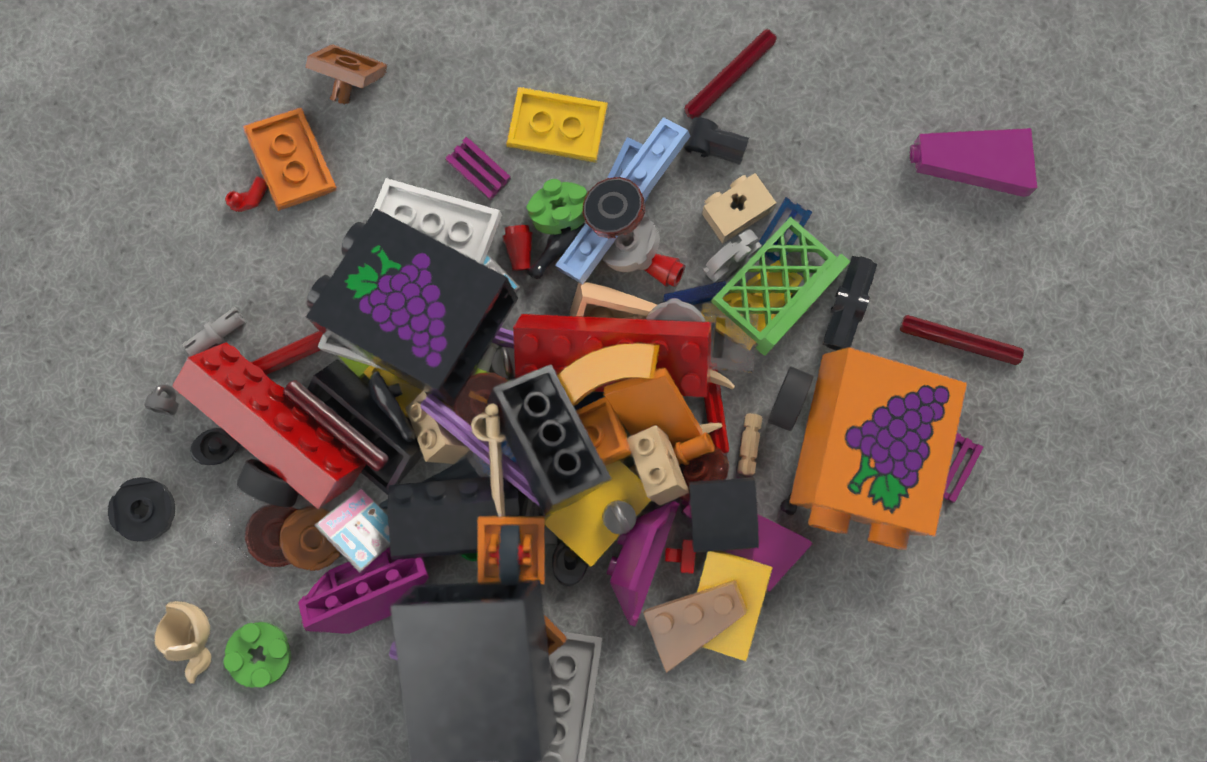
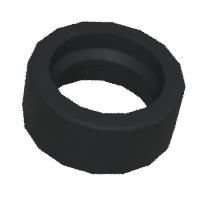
(790, 398)
(265, 485)

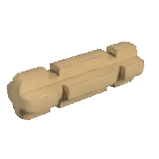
(749, 444)

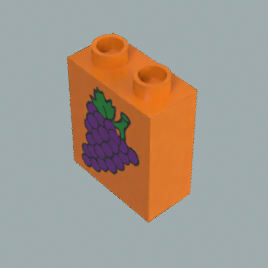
(877, 447)

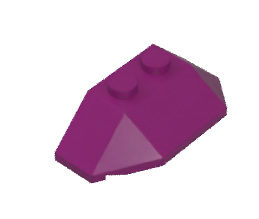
(639, 559)
(354, 599)

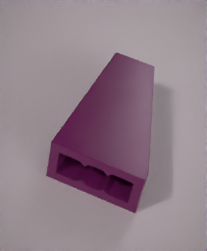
(979, 158)
(777, 547)

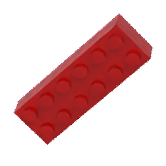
(564, 339)
(268, 423)

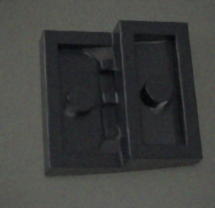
(724, 514)

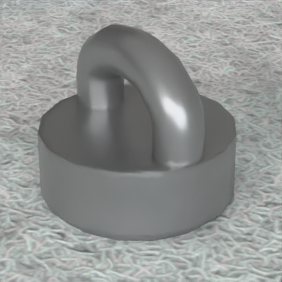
(503, 363)
(160, 404)
(619, 517)

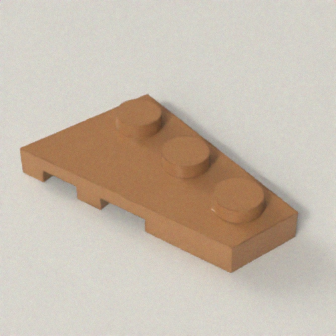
(692, 621)

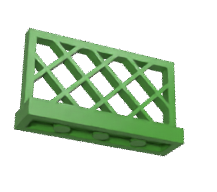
(794, 306)

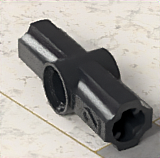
(850, 303)

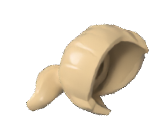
(183, 637)

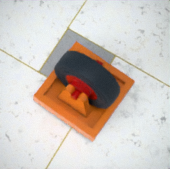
(511, 549)

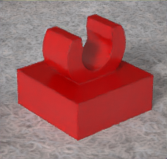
(684, 556)

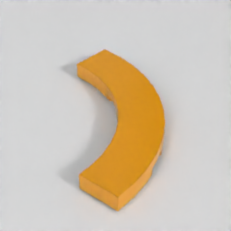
(606, 366)

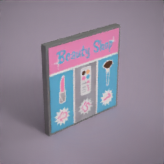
(357, 529)

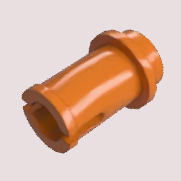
(693, 448)

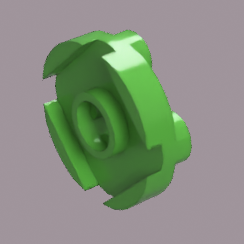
(553, 195)
(275, 649)

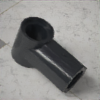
(711, 140)

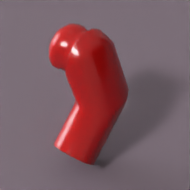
(247, 200)

